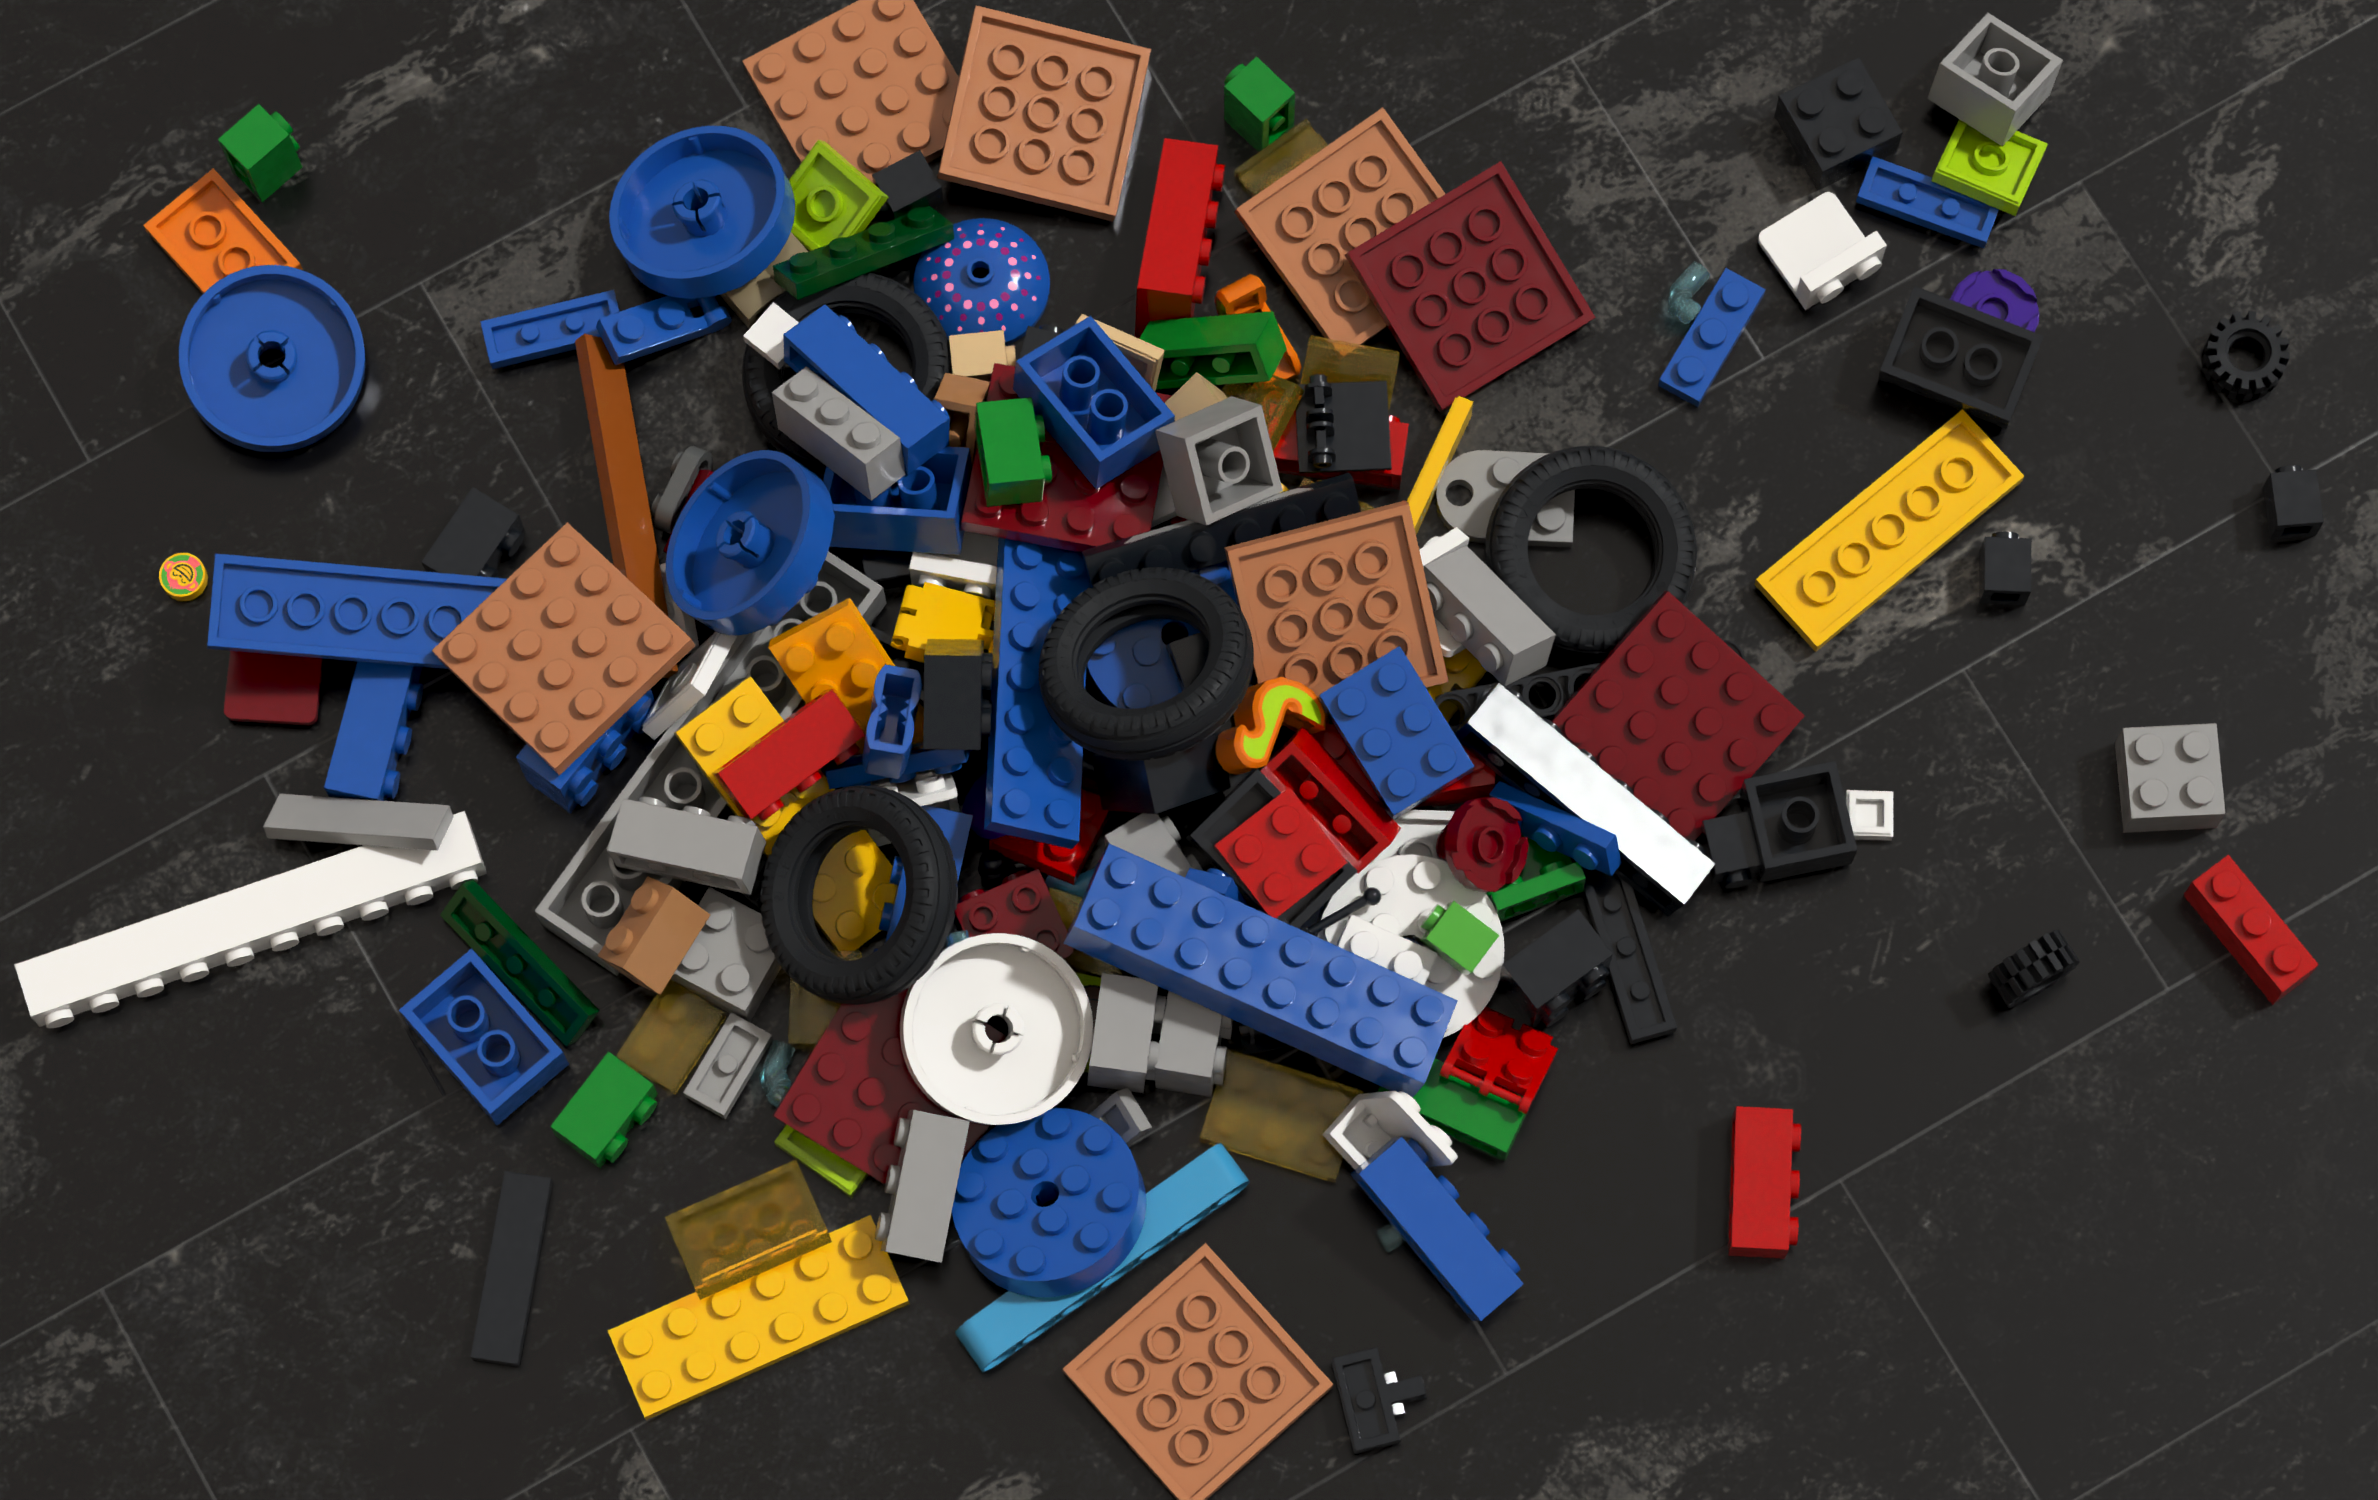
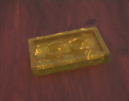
(1277, 1115)
(748, 1229)

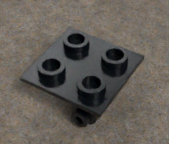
(1343, 426)

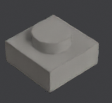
(1123, 1115)

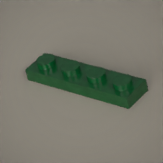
(863, 252)
(519, 962)

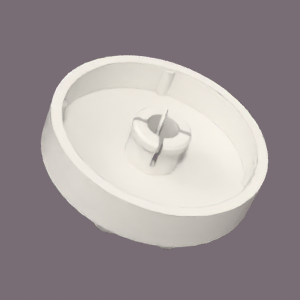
(1409, 892)
(1045, 1019)

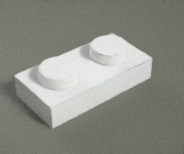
(1387, 949)

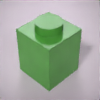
(1457, 936)

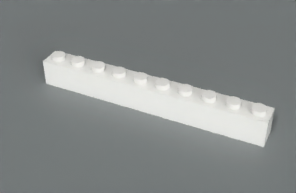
(242, 923)

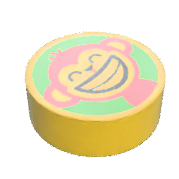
(183, 577)

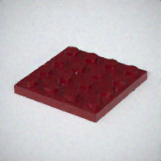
(1470, 286)
(1072, 510)
(1677, 716)
(860, 1087)

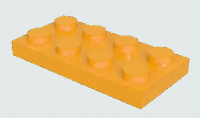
(837, 654)

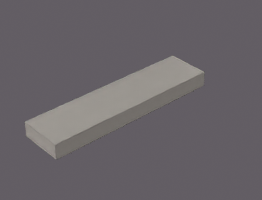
(358, 821)

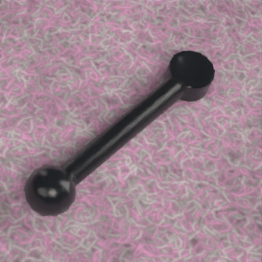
(1370, 896)

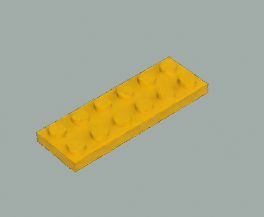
(1889, 530)
(854, 873)
(757, 1322)

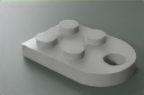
(1486, 476)

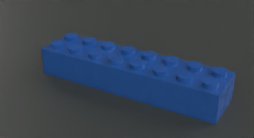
(1260, 971)

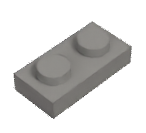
(728, 1065)

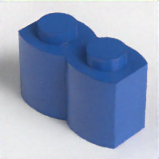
(891, 721)

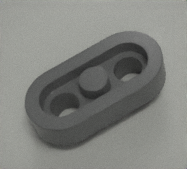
(684, 471)

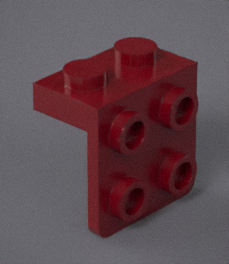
(273, 688)
(1017, 908)

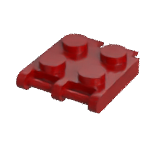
(1501, 1057)

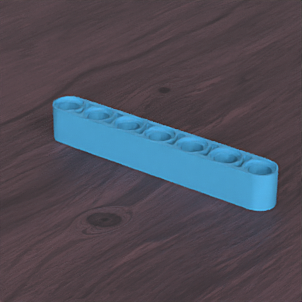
(1170, 1211)

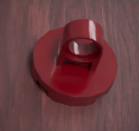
(1484, 844)

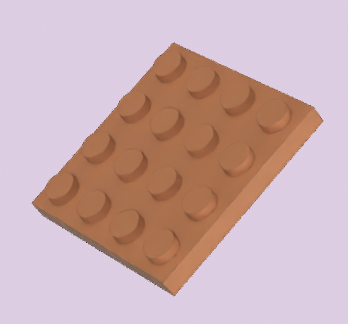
(862, 83)
(1044, 113)
(1331, 207)
(1337, 599)
(563, 648)
(1198, 1377)

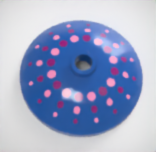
(1005, 300)

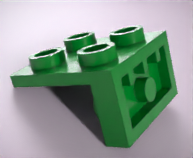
(1543, 881)

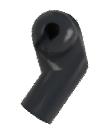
(995, 866)

